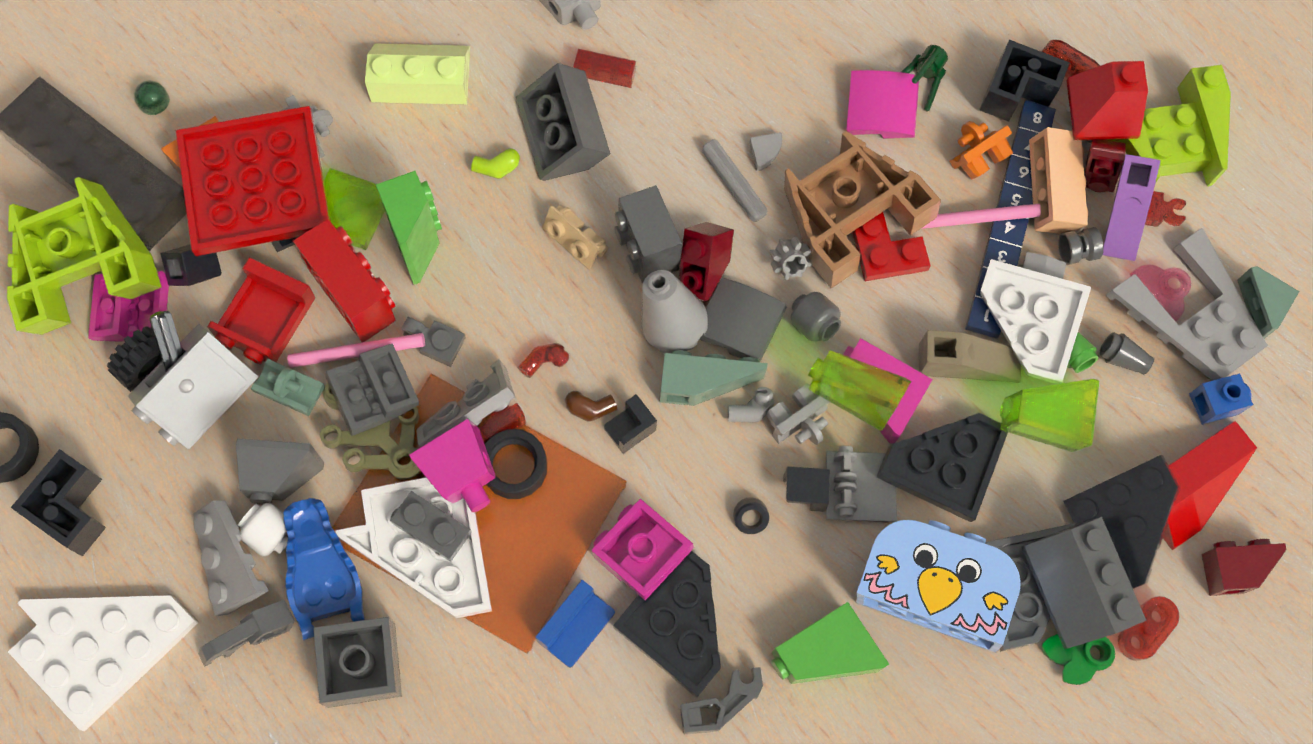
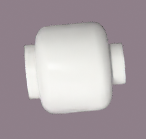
(264, 529)

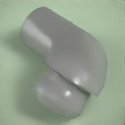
(755, 409)

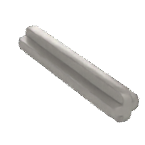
(734, 180)

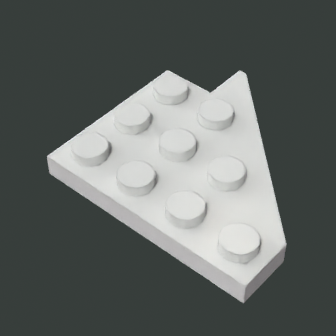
(454, 586)
(97, 647)

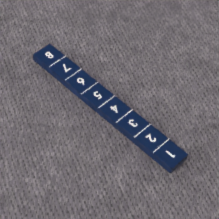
(1008, 235)

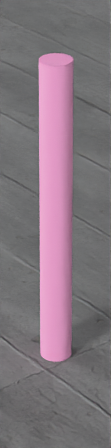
(985, 215)
(353, 350)

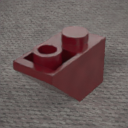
(1104, 165)
(705, 257)
(1240, 568)

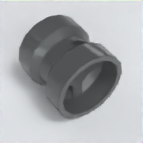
(1080, 246)

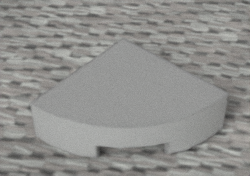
(765, 149)

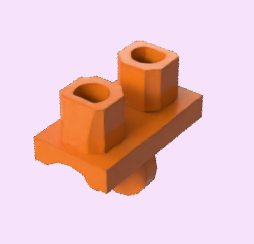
(993, 143)

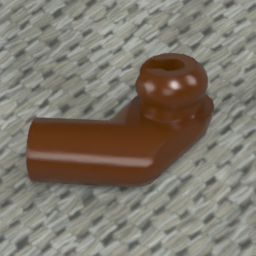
(588, 409)

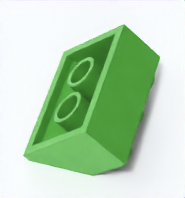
(412, 220)

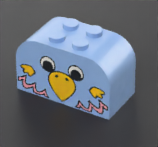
(942, 582)

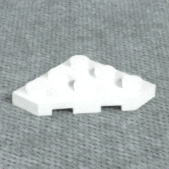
(1036, 316)

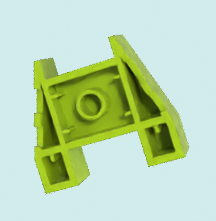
(1189, 134)
(67, 246)

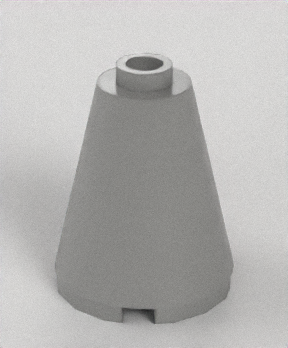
(671, 313)

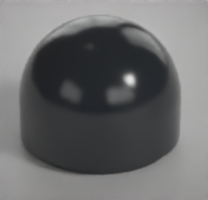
(751, 504)

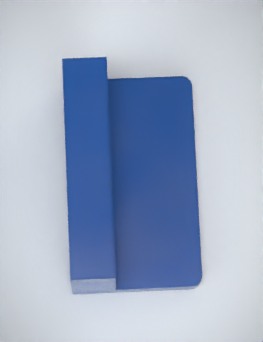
(575, 625)

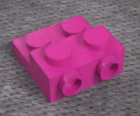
(641, 548)

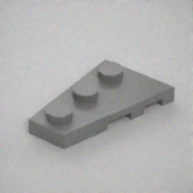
(477, 402)

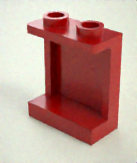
(263, 313)

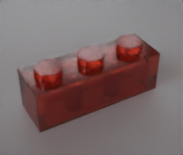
(606, 68)

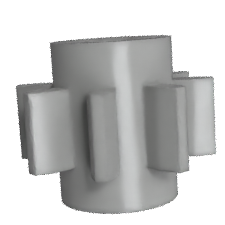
(790, 258)

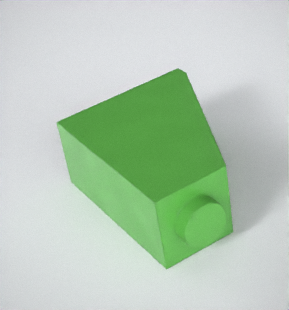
(829, 650)

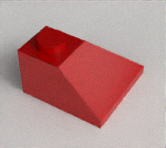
(1108, 101)

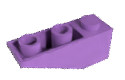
(1130, 207)

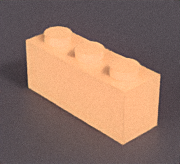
(1058, 181)

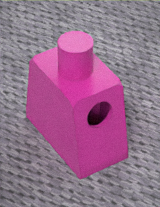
(457, 465)

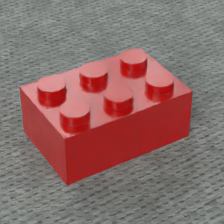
(346, 279)

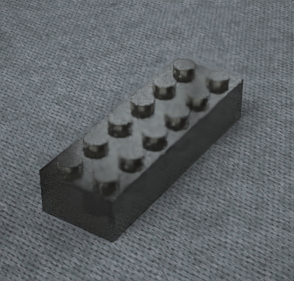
(75, 145)

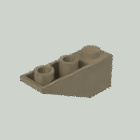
(967, 357)

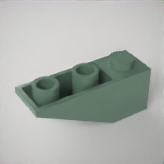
(698, 379)

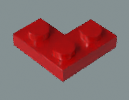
(888, 258)

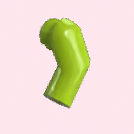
(498, 166)

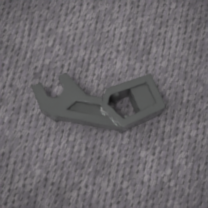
(254, 628)
(738, 697)

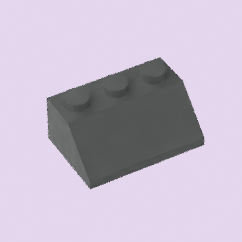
(562, 123)
(1083, 583)

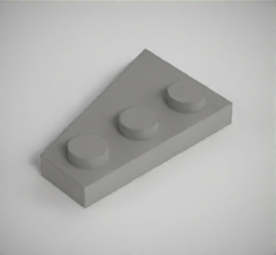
(225, 564)

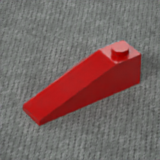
(1205, 479)

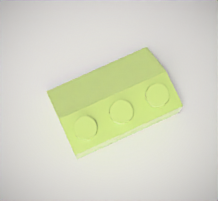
(418, 73)

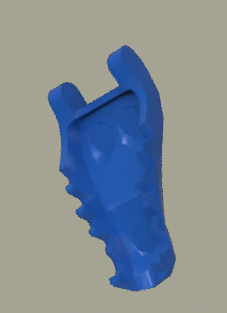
(319, 571)

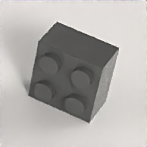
(648, 233)
(357, 662)

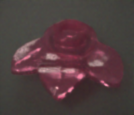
(1157, 283)

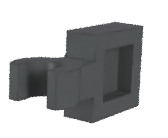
(441, 341)

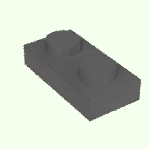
(431, 526)

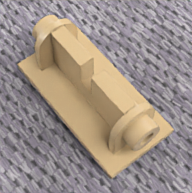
(565, 229)

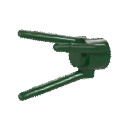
(929, 65)

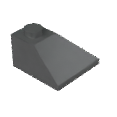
(274, 468)

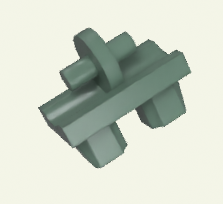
(288, 387)

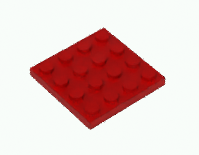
(251, 180)

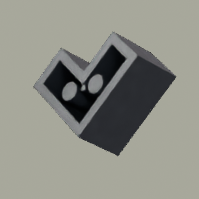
(1023, 74)
(55, 500)

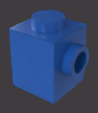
(1221, 398)

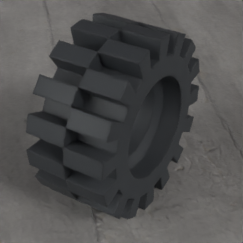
(135, 358)

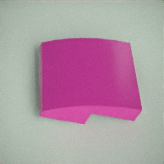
(882, 104)
(118, 317)

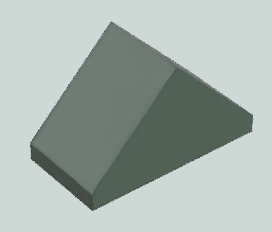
(1266, 298)

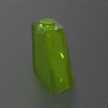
(858, 387)
(1053, 414)

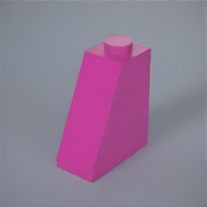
(876, 357)

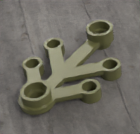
(379, 437)

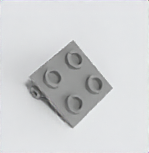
(856, 490)

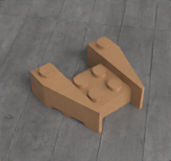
(848, 195)

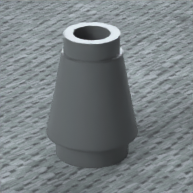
(1125, 353)

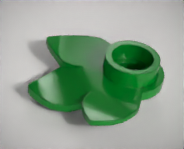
(1077, 660)

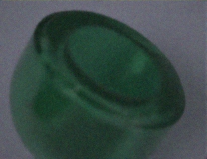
(151, 97)

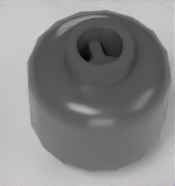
(815, 316)

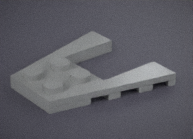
(1218, 335)

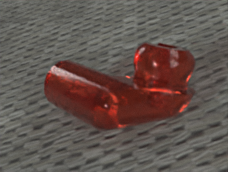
(543, 354)

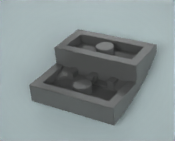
(742, 319)
(372, 389)

